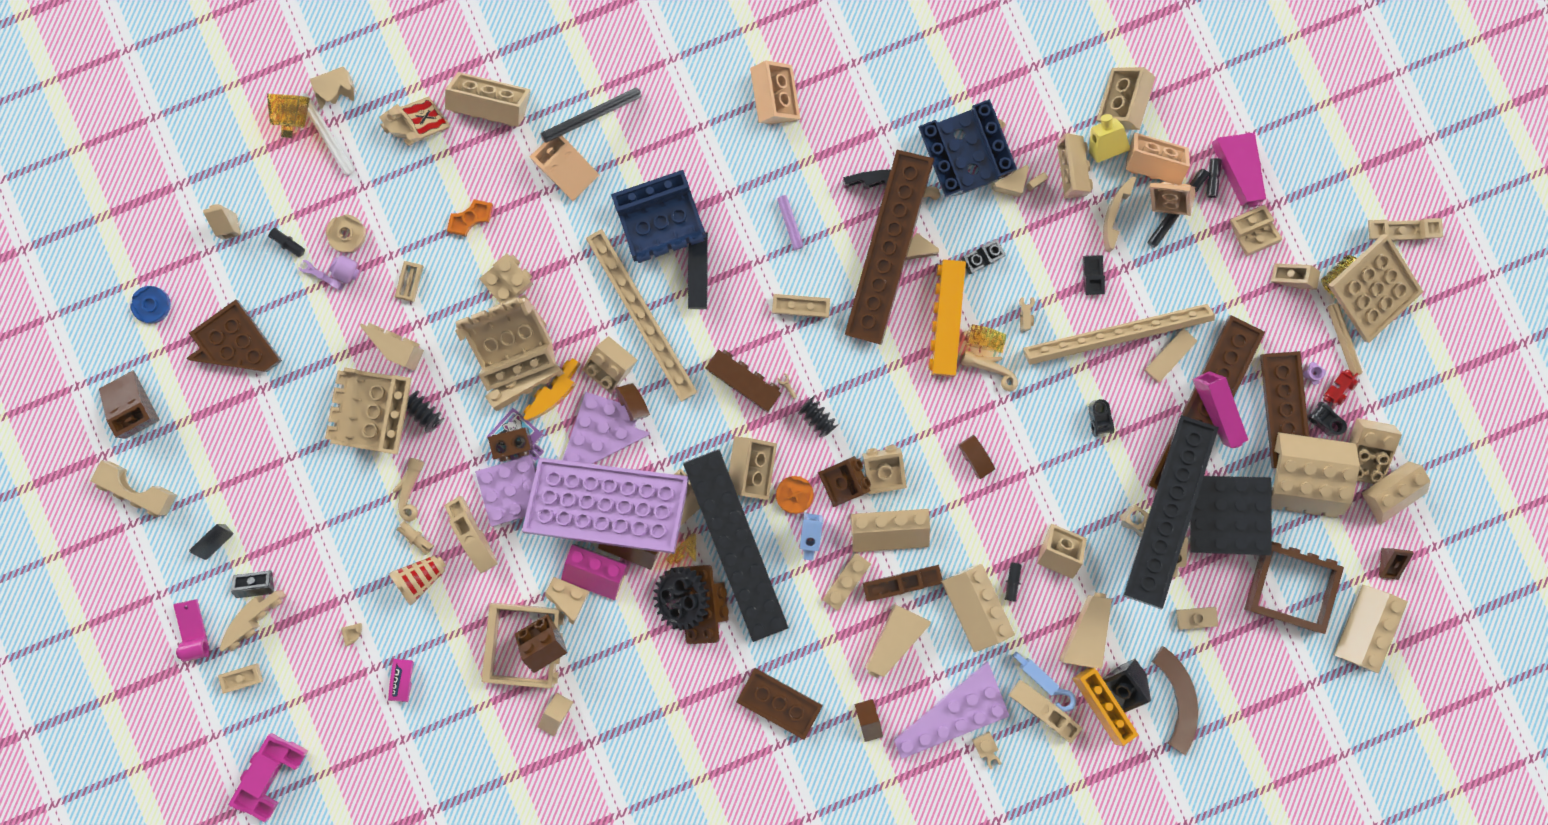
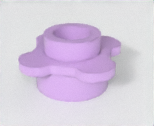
(1320, 373)

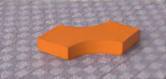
(477, 213)

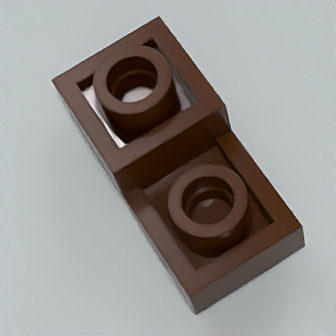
(633, 401)
(976, 456)

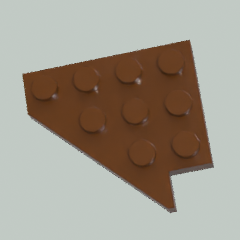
(233, 341)

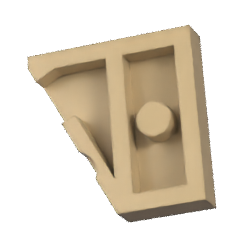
(566, 598)

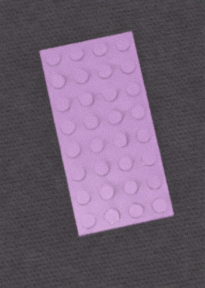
(606, 505)

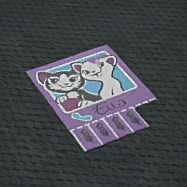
(514, 421)

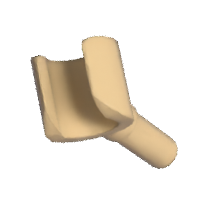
(787, 386)

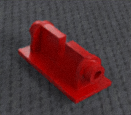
(1346, 383)

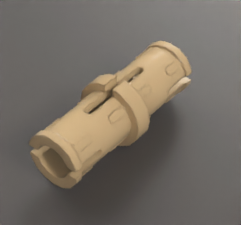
(415, 537)

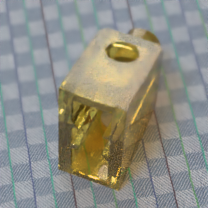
(287, 112)

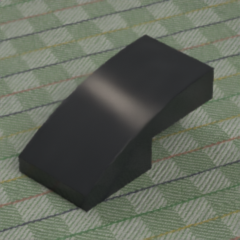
(1093, 275)

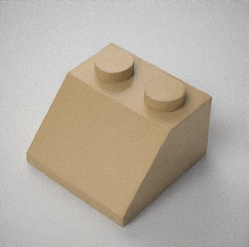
(1062, 551)

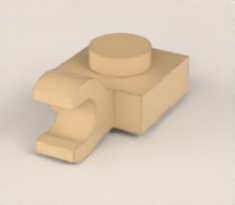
(1026, 318)

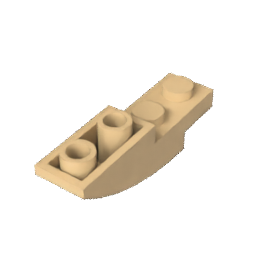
(469, 535)
(246, 620)
(1045, 711)

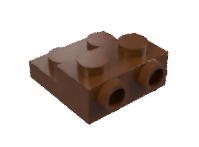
(845, 481)

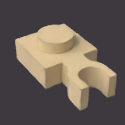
(986, 747)

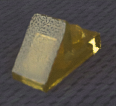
(688, 546)

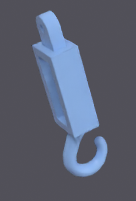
(1045, 681)

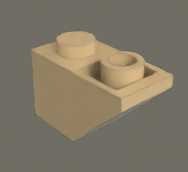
(222, 221)

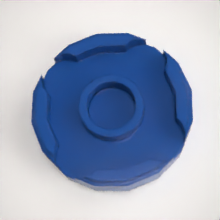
(150, 304)

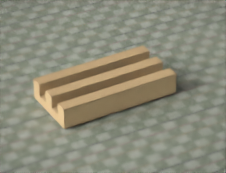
(409, 281)

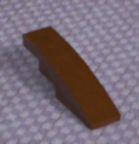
(902, 583)

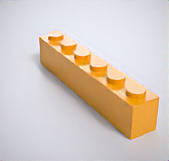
(948, 318)

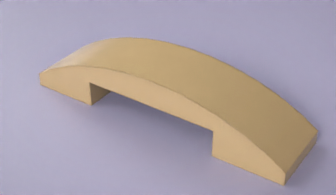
(1406, 230)
(1110, 235)

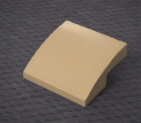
(1255, 230)

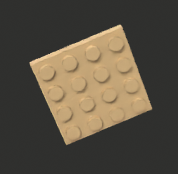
(1376, 288)

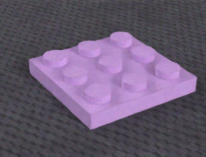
(507, 489)

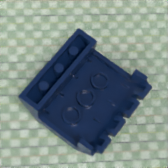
(659, 216)

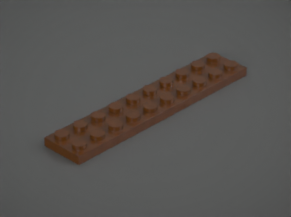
(889, 246)
(1229, 359)

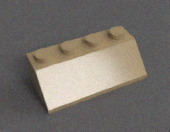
(487, 99)
(890, 530)
(978, 608)
(1370, 628)

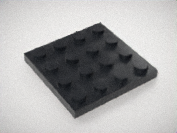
(1232, 516)

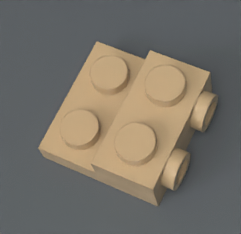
(506, 279)
(884, 469)

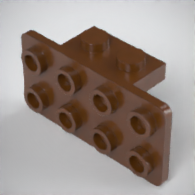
(708, 630)

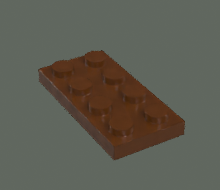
(779, 703)

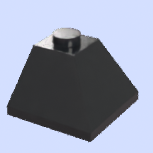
(1129, 685)

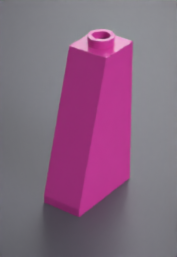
(1242, 167)
(1221, 408)

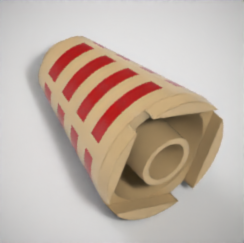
(417, 577)

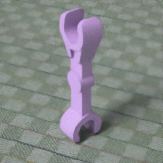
(321, 275)

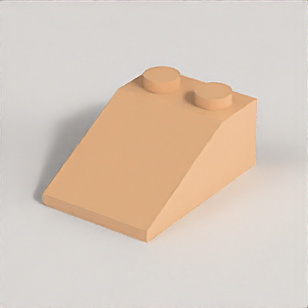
(1172, 198)

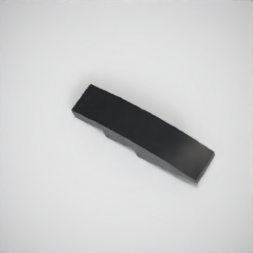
(869, 179)
(698, 275)

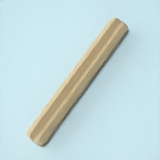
(1344, 339)

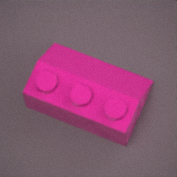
(594, 571)

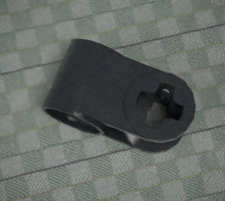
(1324, 417)
(1101, 419)

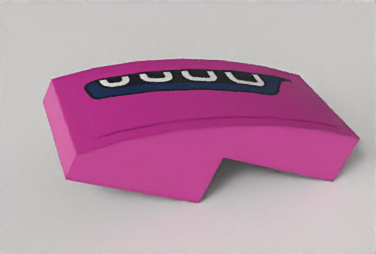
(400, 680)

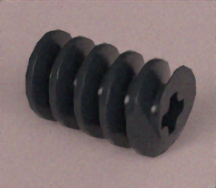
(423, 413)
(817, 417)

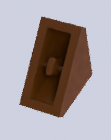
(1393, 562)
(868, 720)

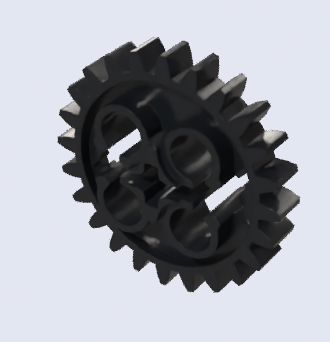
(689, 613)

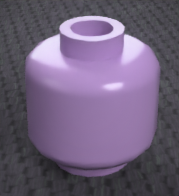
(344, 269)

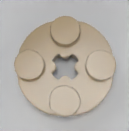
(342, 223)

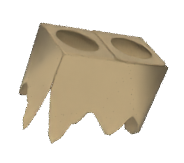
(331, 85)
(1127, 523)

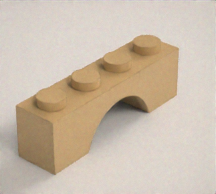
(113, 478)

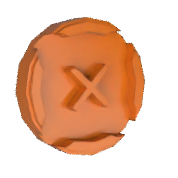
(794, 494)

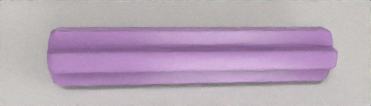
(790, 222)

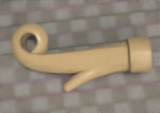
(988, 363)
(406, 485)

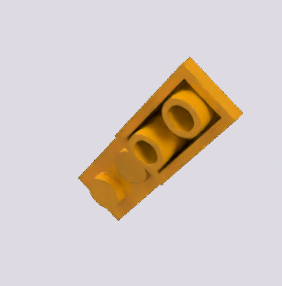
(548, 398)

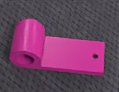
(192, 631)

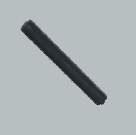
(1170, 219)

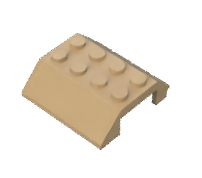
(507, 342)
(368, 410)
(1314, 475)

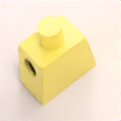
(1107, 139)

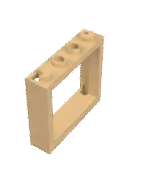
(491, 643)

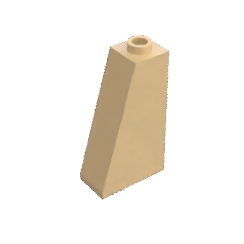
(1089, 633)
(895, 639)

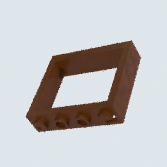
(1329, 596)

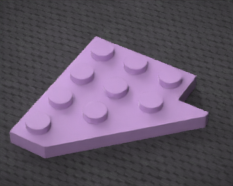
(601, 430)

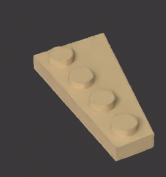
(509, 393)

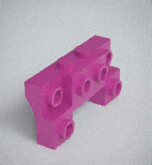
(264, 767)

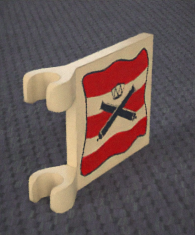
(421, 117)

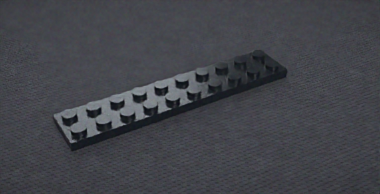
(1170, 512)
(735, 545)

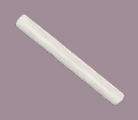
(328, 138)

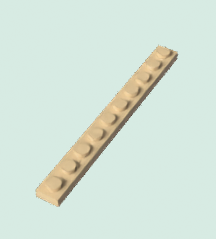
(641, 315)
(1118, 334)

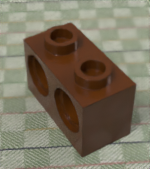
(510, 439)

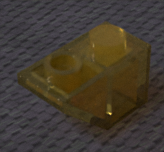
(985, 338)

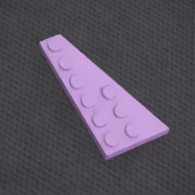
(962, 710)

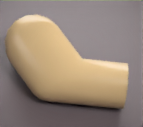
(933, 192)

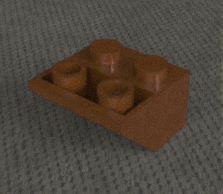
(540, 643)

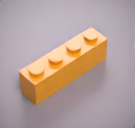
(1105, 706)

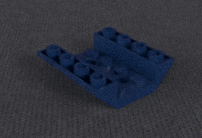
(982, 146)

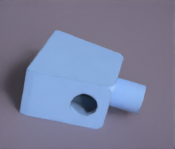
(811, 528)

